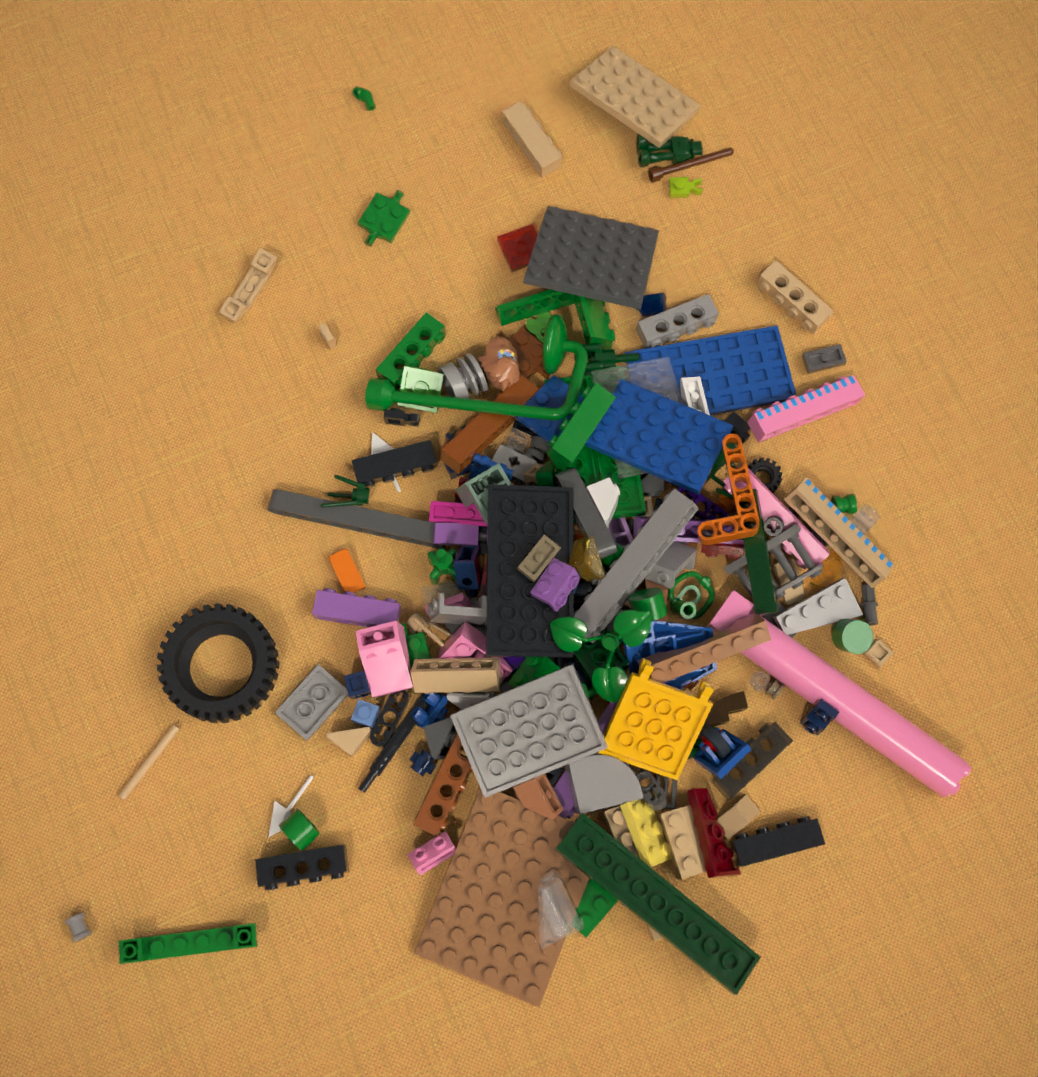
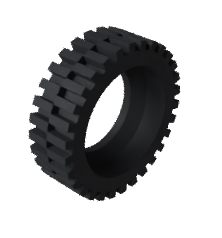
(190, 635)

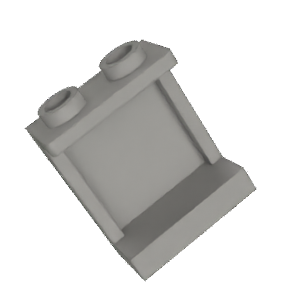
(672, 563)
(455, 614)

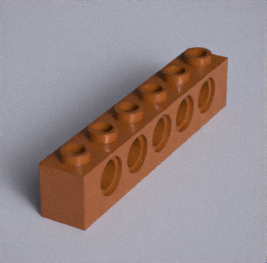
(425, 818)

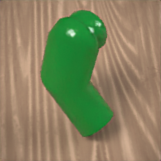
(365, 96)

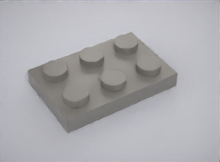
(312, 702)

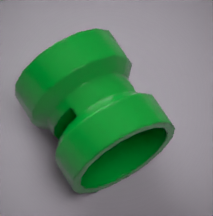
(845, 504)

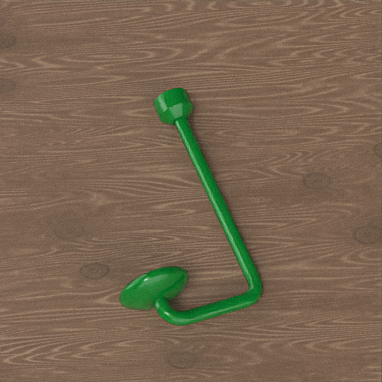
(382, 394)

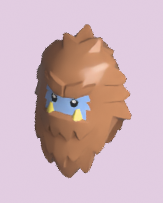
(500, 363)

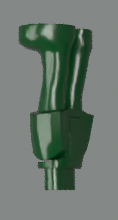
(679, 149)

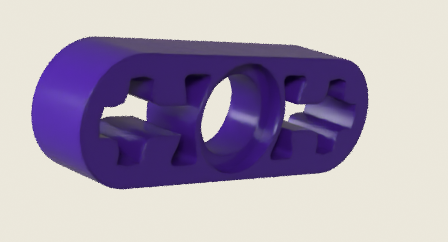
(709, 505)

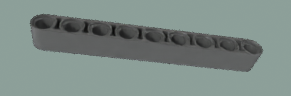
(353, 518)

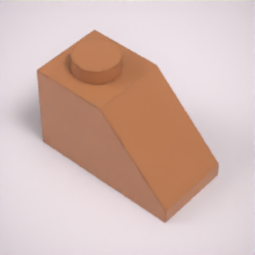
(539, 797)

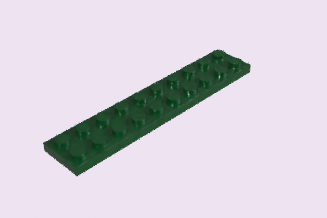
(658, 903)

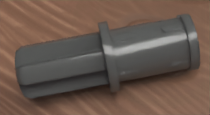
(869, 605)

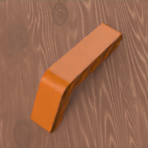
(739, 495)

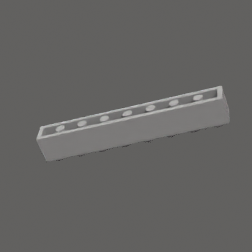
(635, 562)

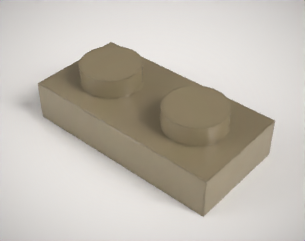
(538, 558)

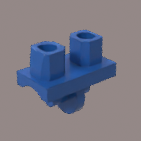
(434, 712)

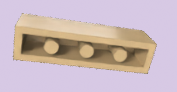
(532, 139)
(456, 675)

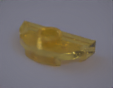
(830, 573)

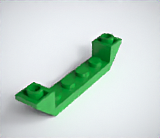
(187, 943)

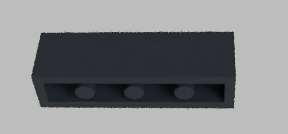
(395, 463)
(777, 842)

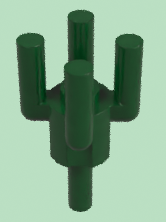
(604, 359)

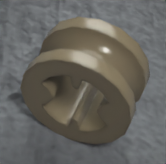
(775, 689)

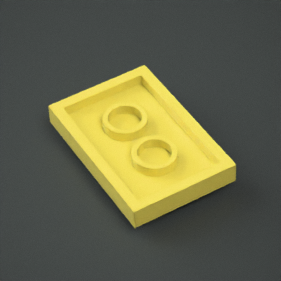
(646, 832)

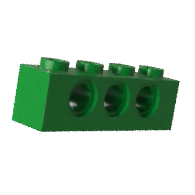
(426, 326)

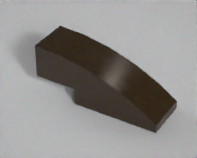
(722, 708)

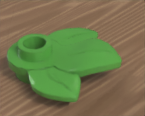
(538, 326)

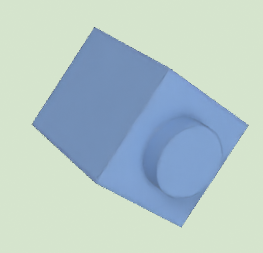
(365, 714)

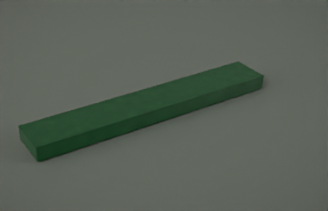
(759, 565)

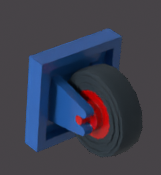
(719, 750)

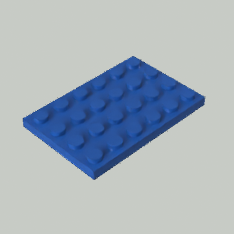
(660, 436)

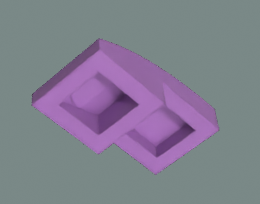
(455, 534)

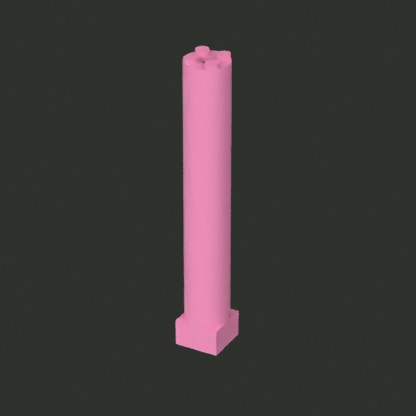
(858, 709)

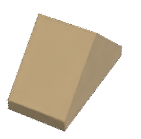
(350, 740)
(738, 816)

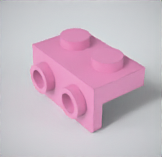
(432, 853)

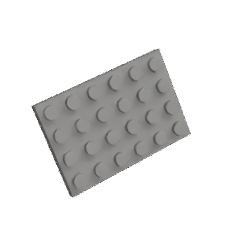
(529, 731)

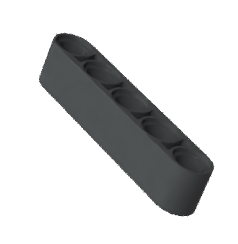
(586, 513)

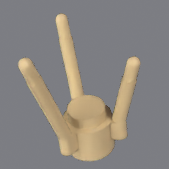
(420, 624)

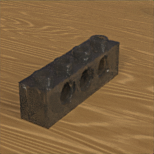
(778, 742)

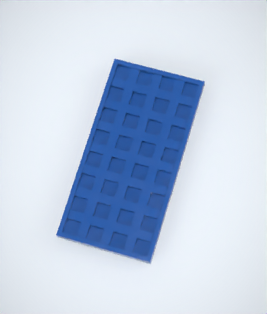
(734, 368)

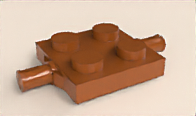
(529, 353)

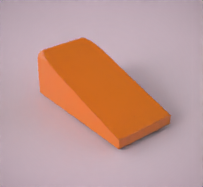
(346, 571)

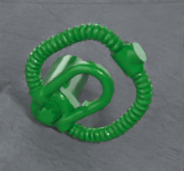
(687, 609)

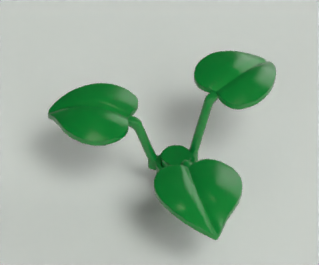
(628, 626)

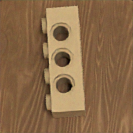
(793, 287)

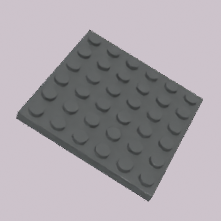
(592, 257)

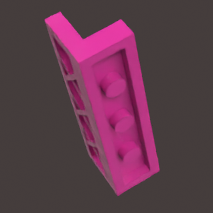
(455, 513)

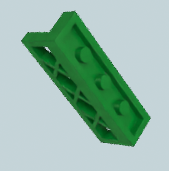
(532, 306)

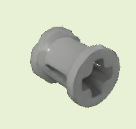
(78, 927)

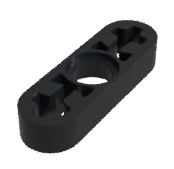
(388, 734)

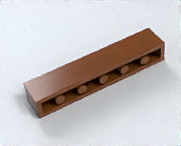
(484, 428)

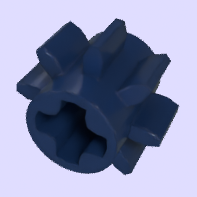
(422, 762)

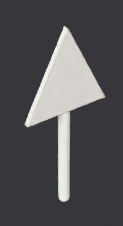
(379, 446)
(280, 812)

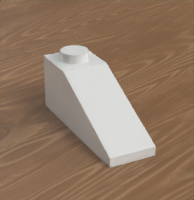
(693, 394)

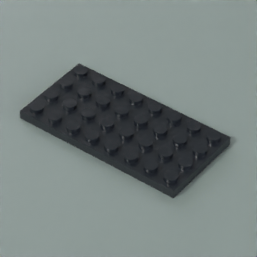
(515, 523)

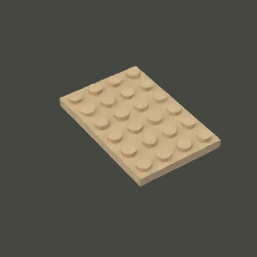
(635, 96)

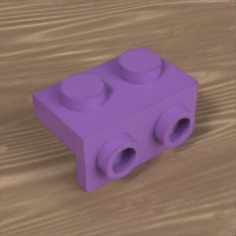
(556, 584)

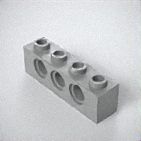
(683, 313)

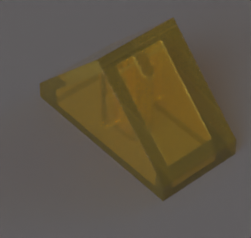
(586, 559)

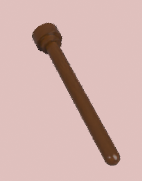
(656, 173)

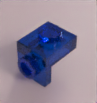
(653, 304)

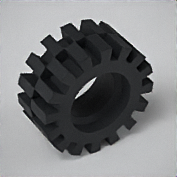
(771, 469)

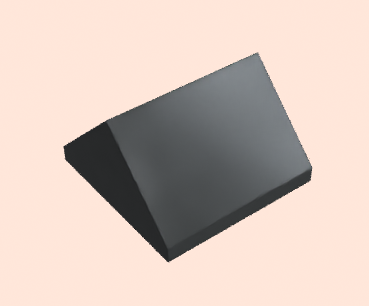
(440, 737)

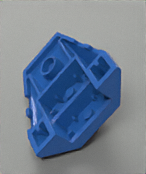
(668, 637)

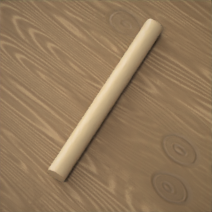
(148, 762)

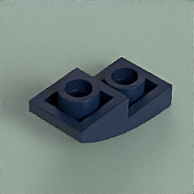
(819, 717)

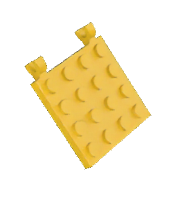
(656, 723)

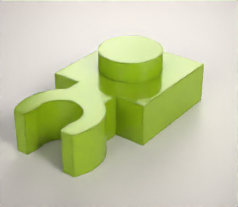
(681, 187)

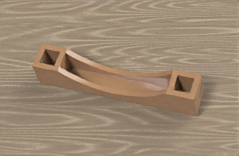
(737, 638)

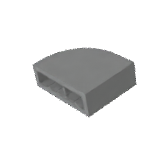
(601, 783)

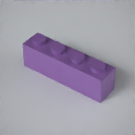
(354, 610)

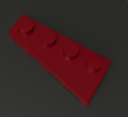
(710, 834)

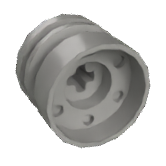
(464, 378)

